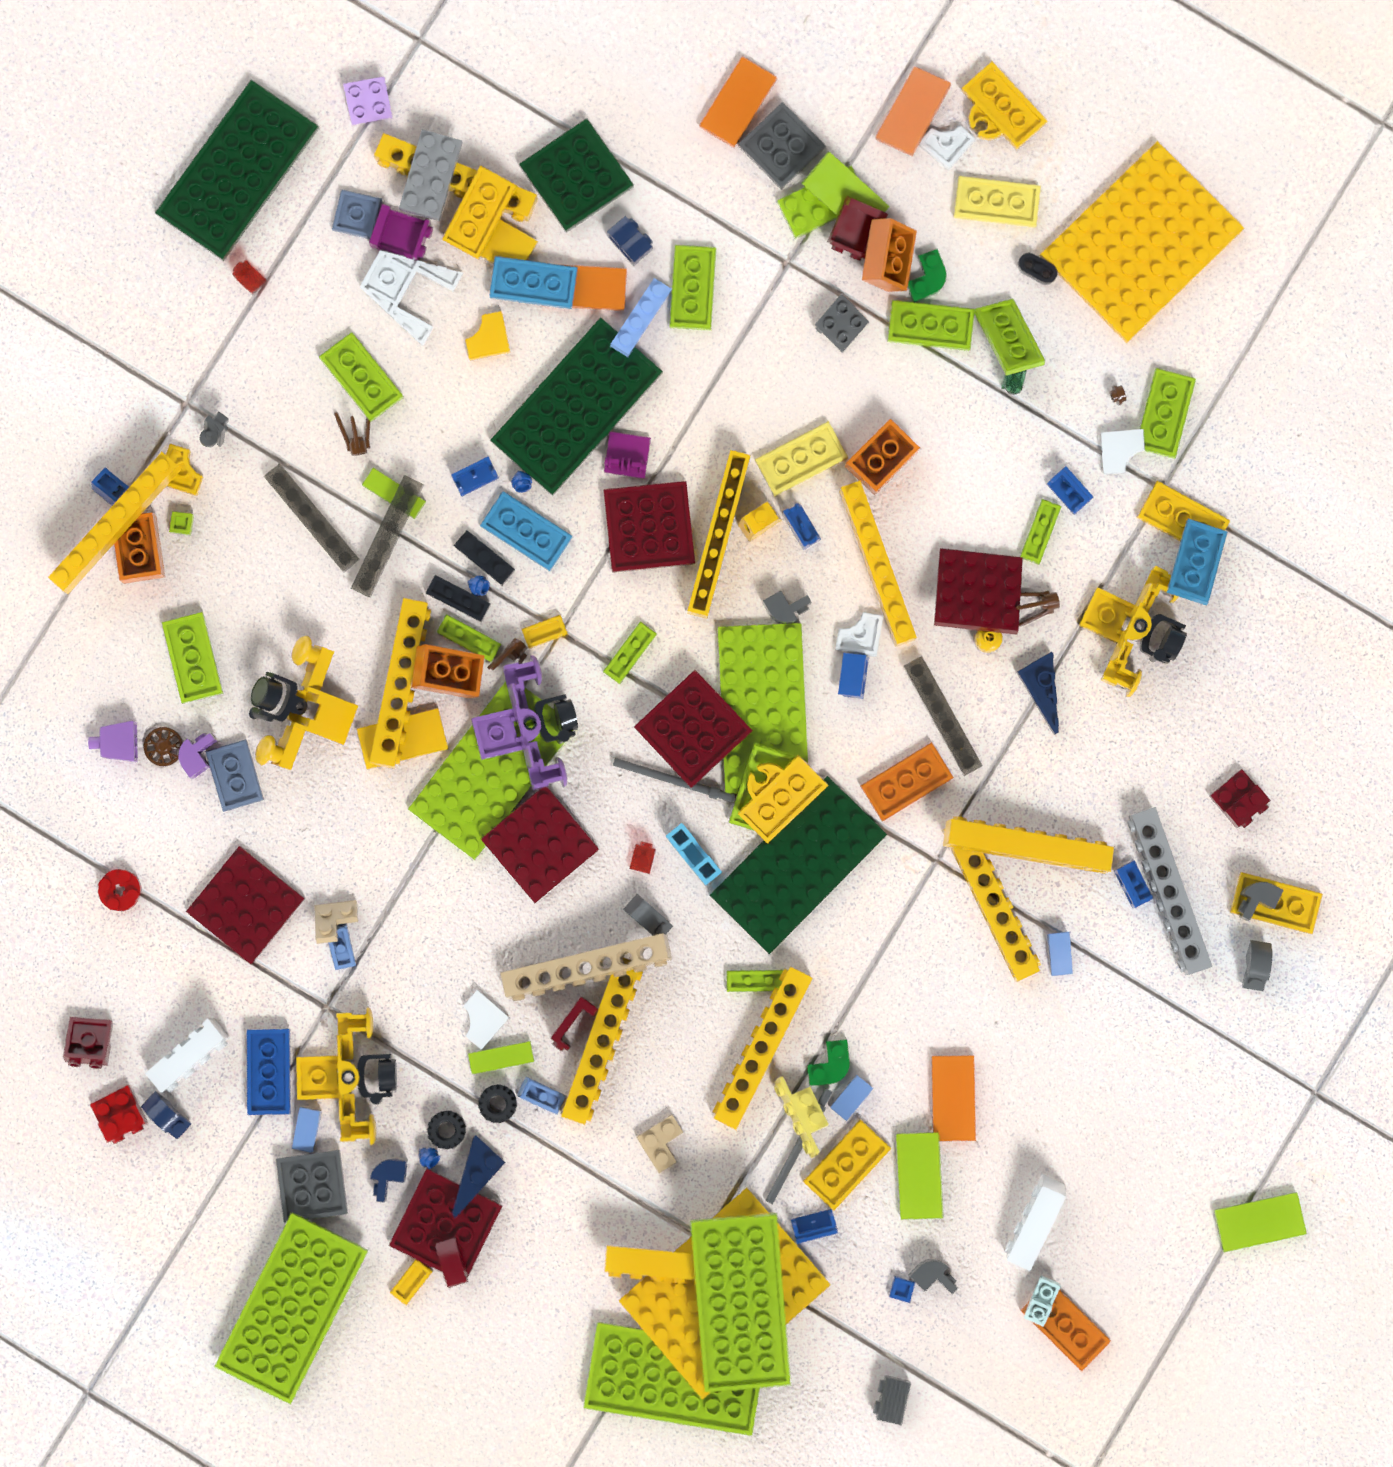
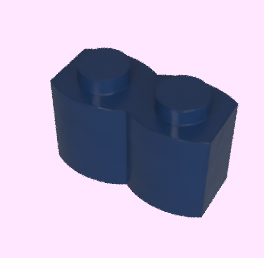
(629, 240)

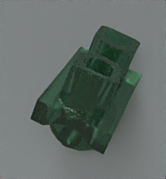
(1014, 382)

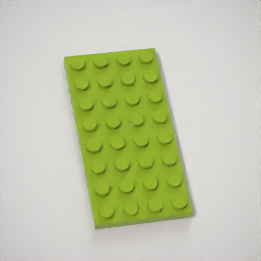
(766, 688)
(476, 794)
(740, 1302)
(291, 1308)
(639, 1381)

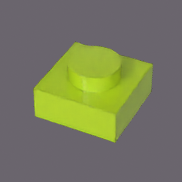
(181, 523)

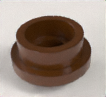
(1118, 394)

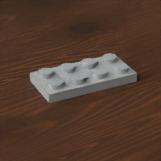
(430, 175)

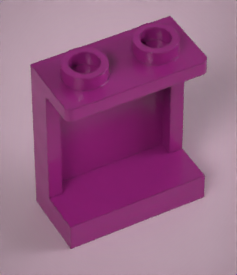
(400, 234)

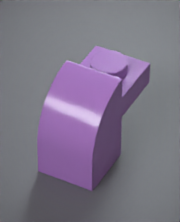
(191, 757)

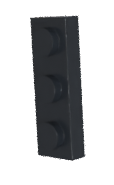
(484, 557)
(458, 598)

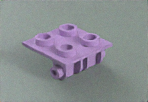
(367, 100)

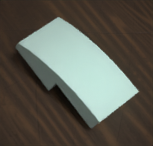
(1042, 1300)

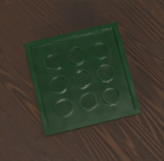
(576, 175)

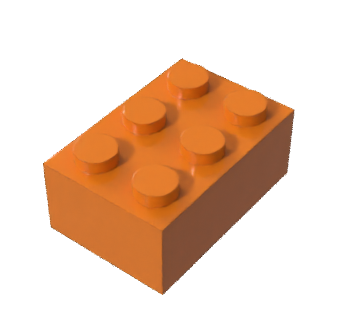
(889, 255)
(882, 457)
(140, 551)
(447, 671)

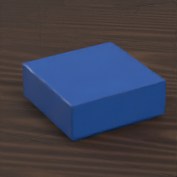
(902, 1289)

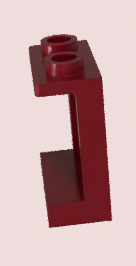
(853, 228)
(581, 1004)

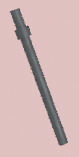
(713, 792)
(794, 1155)

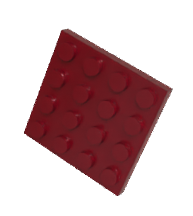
(649, 526)
(978, 591)
(693, 728)
(539, 844)
(245, 905)
(431, 1221)

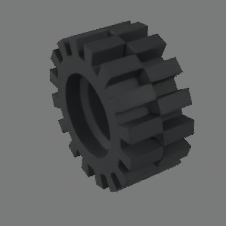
(488, 1113)
(437, 1139)

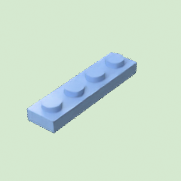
(640, 317)

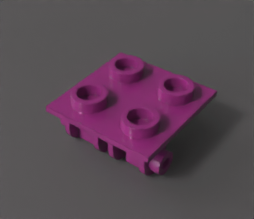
(627, 455)

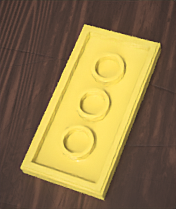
(997, 201)
(801, 458)

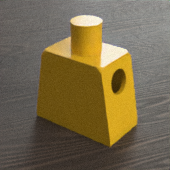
(759, 521)

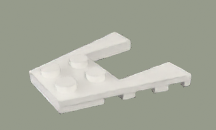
(390, 279)

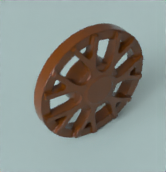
(162, 746)

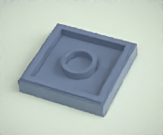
(356, 214)

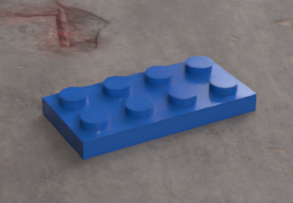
(268, 1072)

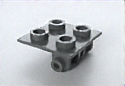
(841, 323)

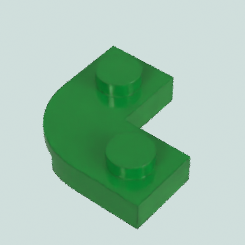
(933, 278)
(836, 1067)

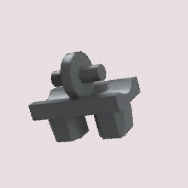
(214, 430)

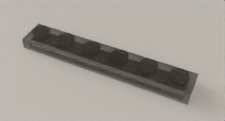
(311, 518)
(387, 536)
(942, 716)

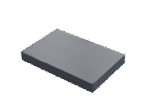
(234, 775)

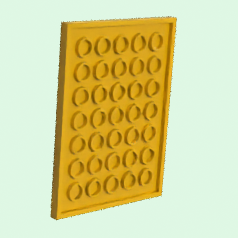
(1142, 241)
(670, 1309)

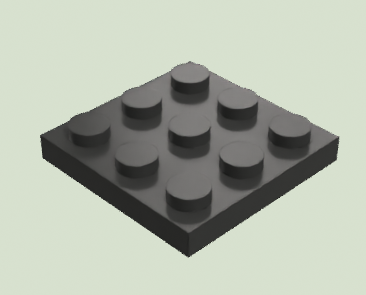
(781, 145)
(312, 1185)

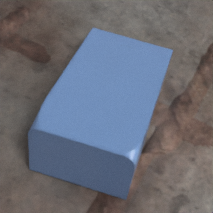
(342, 950)
(1060, 953)
(541, 1095)
(851, 1097)
(306, 1129)

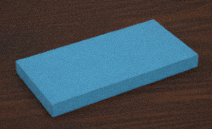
(533, 282)
(526, 531)
(1197, 562)

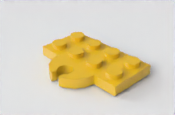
(1001, 108)
(780, 796)

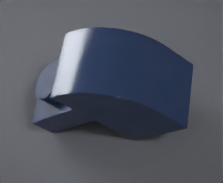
(165, 1116)
(386, 1171)

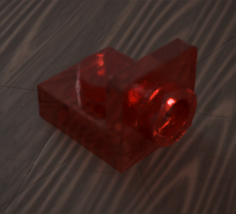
(248, 277)
(643, 857)

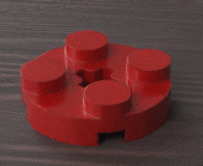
(130, 894)

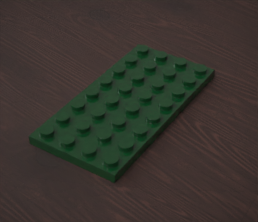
(237, 170)
(575, 408)
(798, 867)

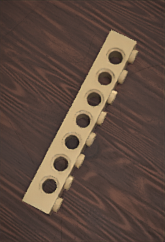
(513, 978)

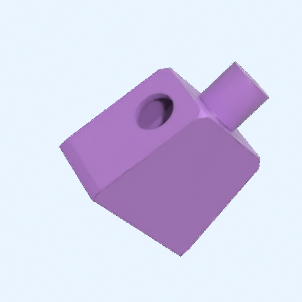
(117, 742)

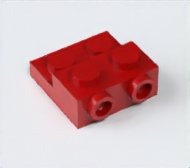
(119, 1114)

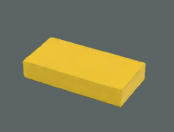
(544, 631)
(411, 1282)

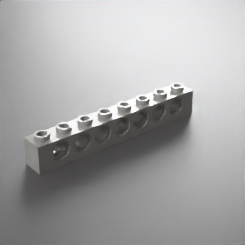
(1200, 959)

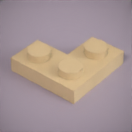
(331, 914)
(655, 1141)

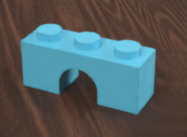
(693, 854)

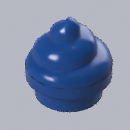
(521, 482)
(479, 585)
(428, 1157)

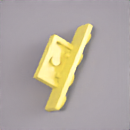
(804, 1112)

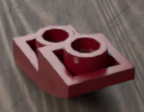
(451, 1263)

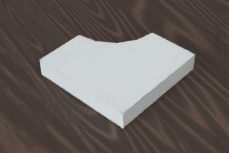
(947, 146)
(1119, 448)
(862, 637)
(485, 1019)

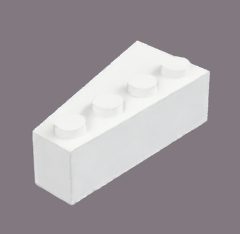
(188, 1055)
(1036, 1222)

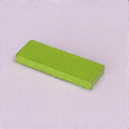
(386, 489)
(1040, 531)
(468, 638)
(629, 652)
(754, 980)
(501, 1057)

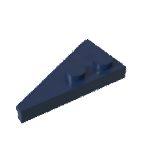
(1040, 684)
(480, 1167)

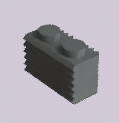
(892, 1399)

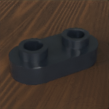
(1038, 267)

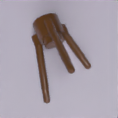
(357, 445)
(1047, 601)
(514, 651)

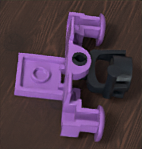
(497, 733)

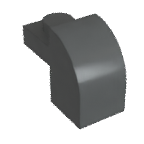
(781, 611)
(1258, 893)
(647, 916)
(1258, 965)
(931, 1270)

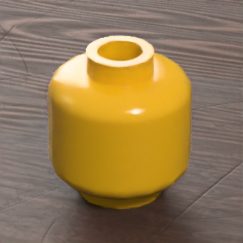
(986, 645)

